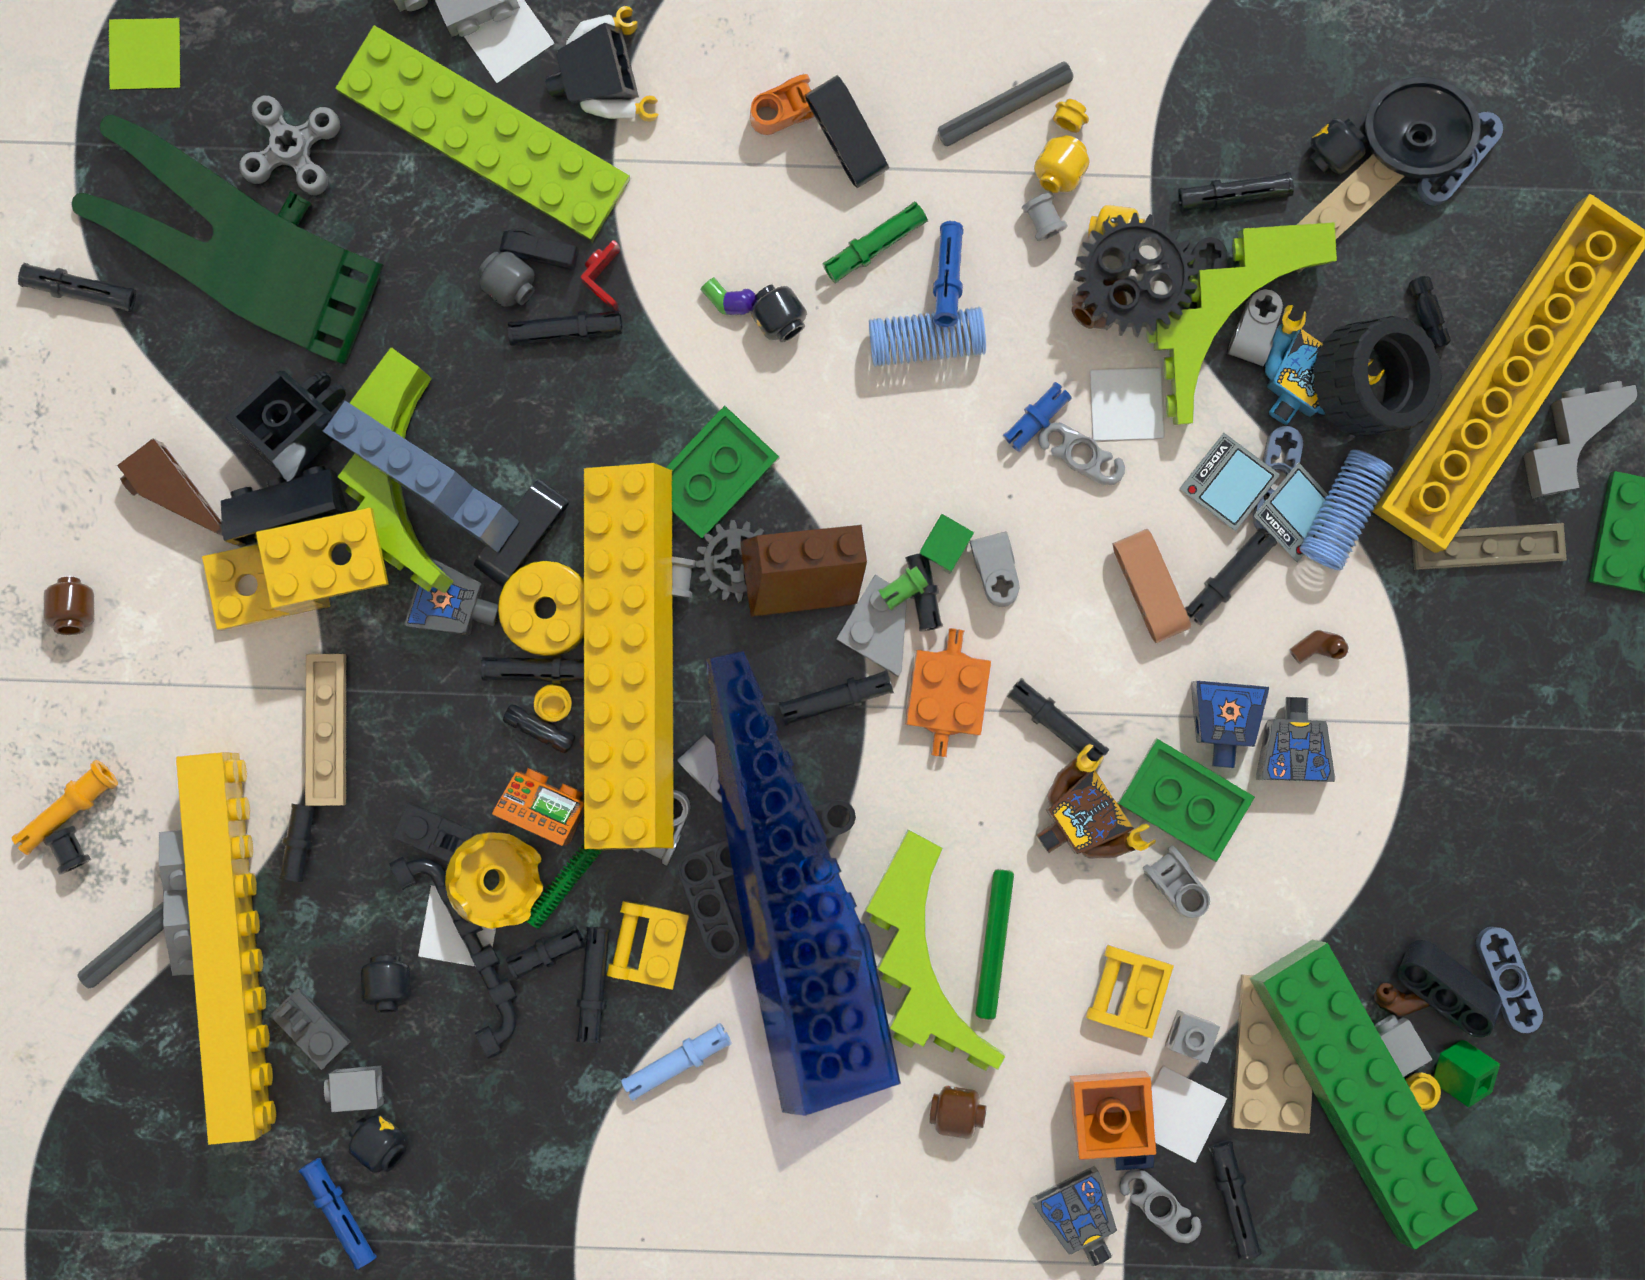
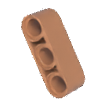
(1151, 585)

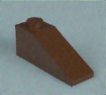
(160, 478)

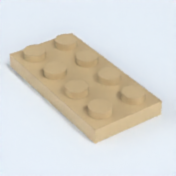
(1267, 1080)

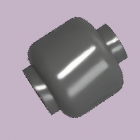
(506, 279)

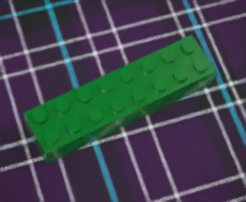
(1363, 1093)

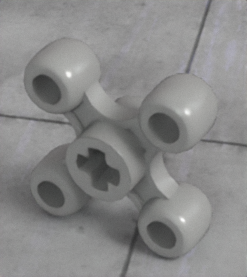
(283, 133)

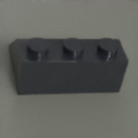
(281, 505)

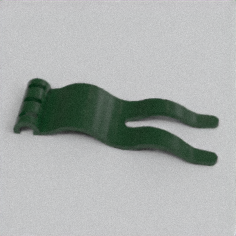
(254, 259)

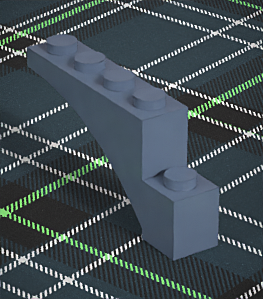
(422, 475)

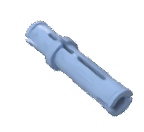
(677, 1061)

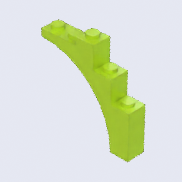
(1262, 257)
(390, 399)
(924, 1008)

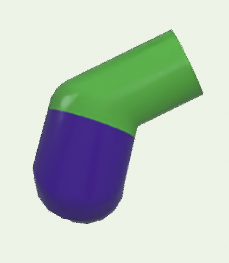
(729, 302)

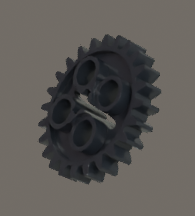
(1124, 244)

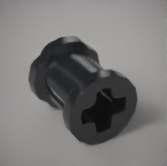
(66, 850)

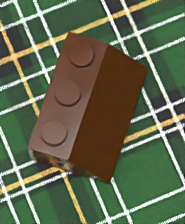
(804, 569)

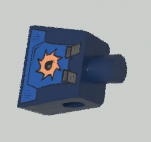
(1227, 717)

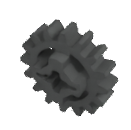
(712, 563)

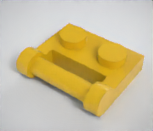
(660, 949)
(1142, 993)

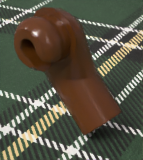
(1321, 643)
(1397, 1002)

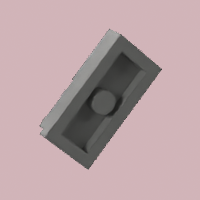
(310, 1028)

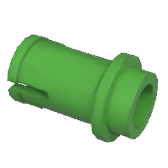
(906, 585)

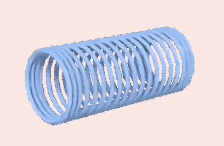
(879, 336)
(1322, 550)

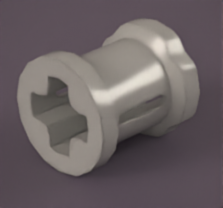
(1044, 216)
(681, 577)

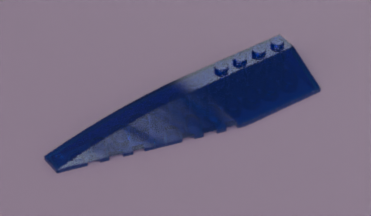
(798, 920)

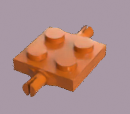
(948, 692)

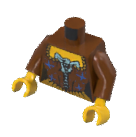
(1088, 814)

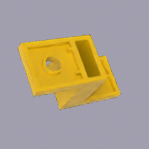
(295, 569)

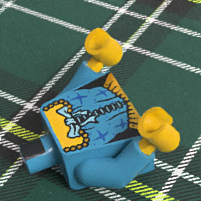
(1291, 370)

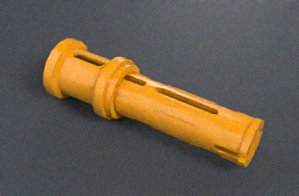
(77, 796)

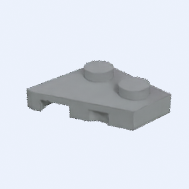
(876, 629)

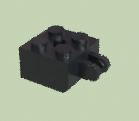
(288, 420)

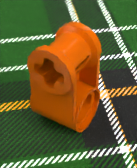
(788, 103)

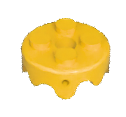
(518, 614)
(517, 886)

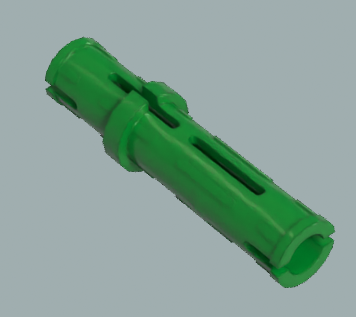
(867, 247)

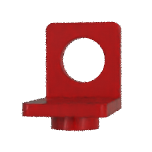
(595, 265)

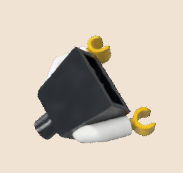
(598, 69)

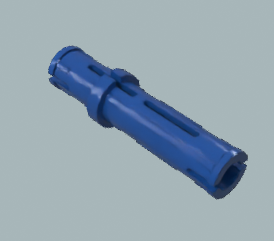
(948, 284)
(337, 1213)

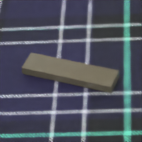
(1496, 547)

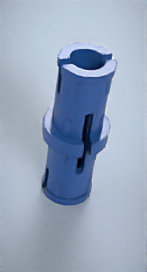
(1037, 416)

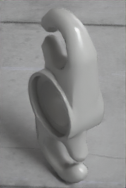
(1099, 456)
(1167, 1223)

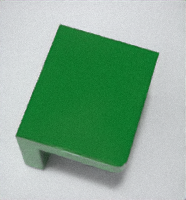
(946, 543)
(1466, 1073)

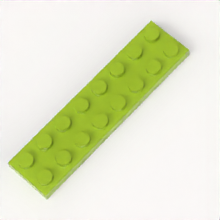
(483, 133)

